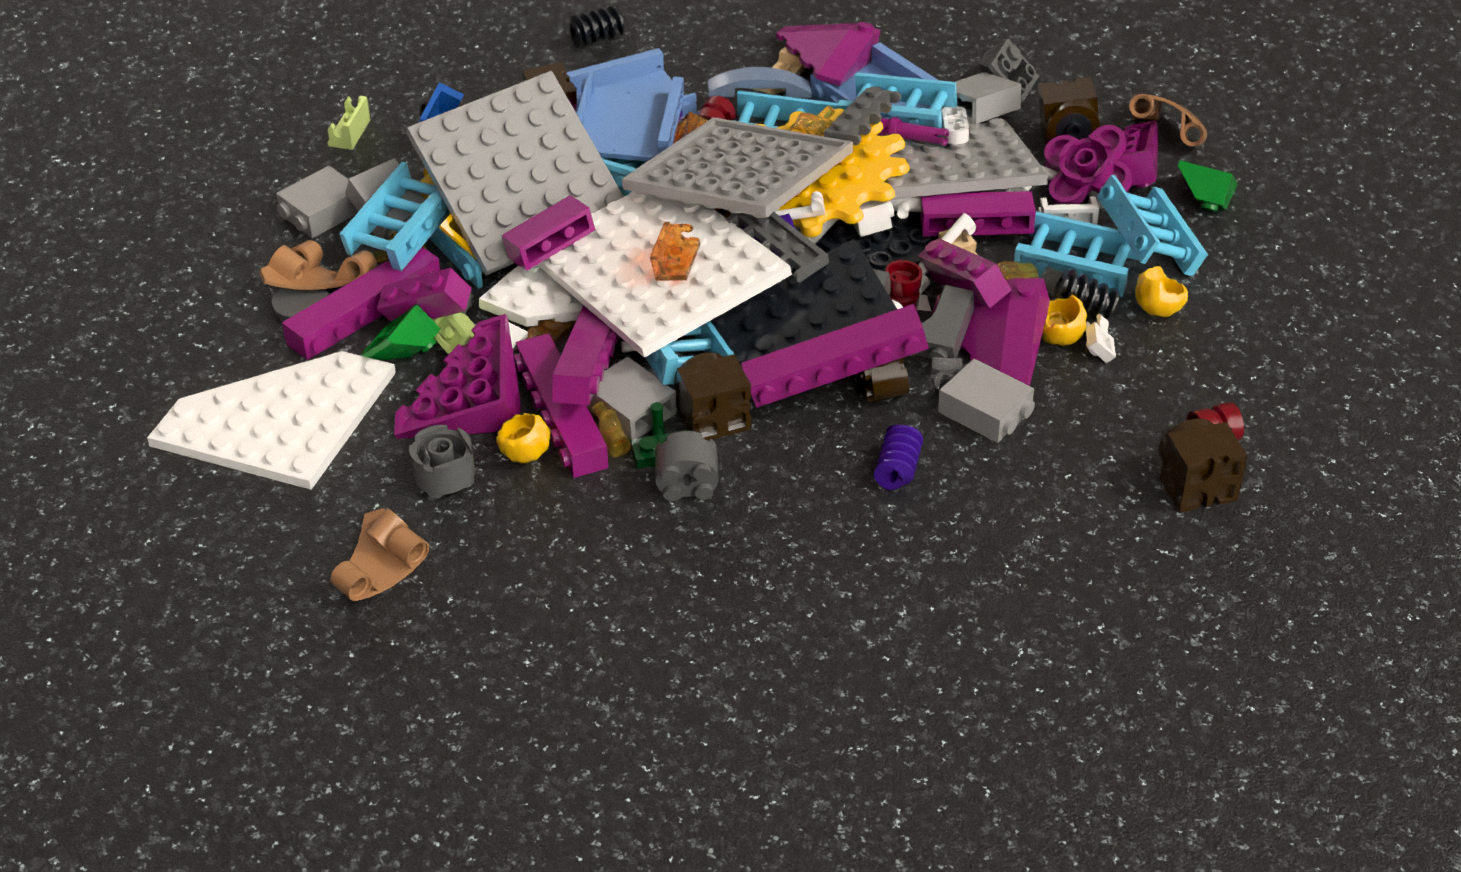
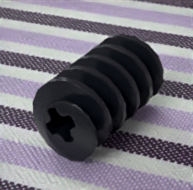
(596, 23)
(1088, 291)

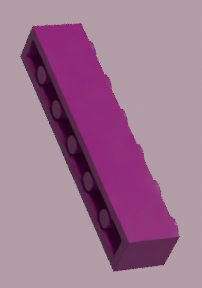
(349, 306)
(835, 355)
(583, 360)
(570, 424)

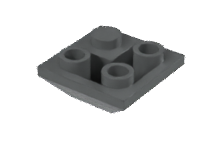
(1008, 62)

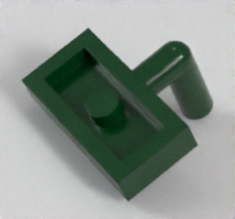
(644, 448)

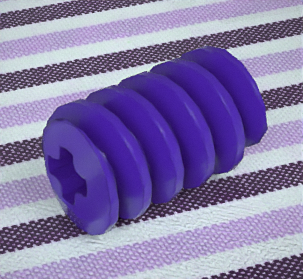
(898, 456)

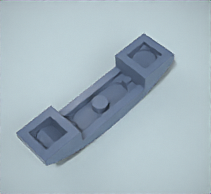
(759, 77)

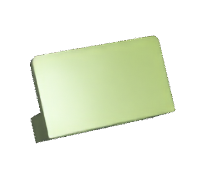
(454, 331)

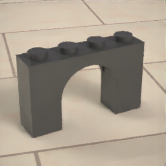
(948, 323)

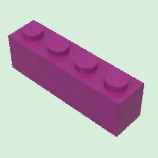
(991, 212)
(963, 269)

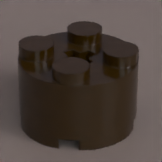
(885, 381)

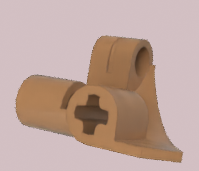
(1149, 108)
(301, 268)
(382, 556)

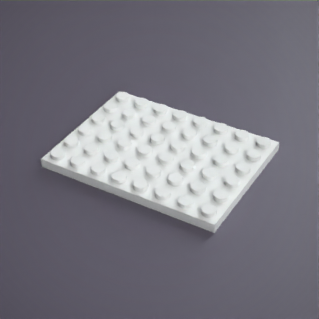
(617, 282)

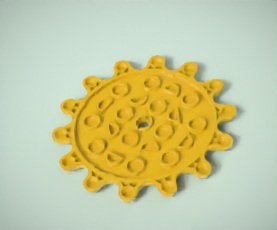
(852, 180)

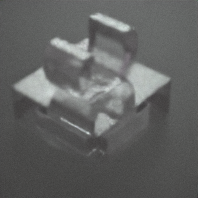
(944, 368)

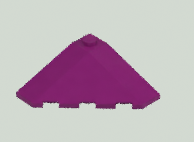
(831, 49)
(1140, 152)
(1010, 330)
(474, 389)

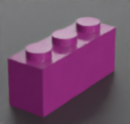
(548, 232)
(435, 293)

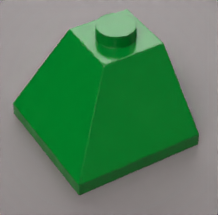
(1209, 186)
(403, 336)

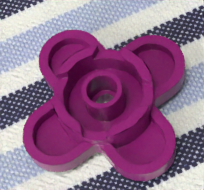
(1086, 164)

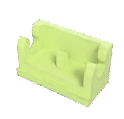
(350, 126)

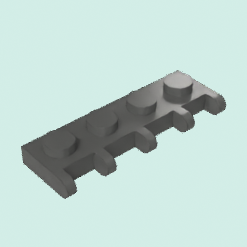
(861, 113)
(784, 241)

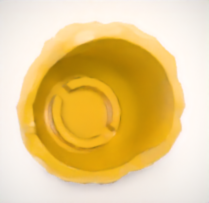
(1159, 294)
(1064, 321)
(523, 438)

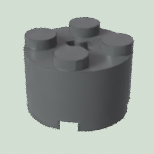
(442, 460)
(686, 466)

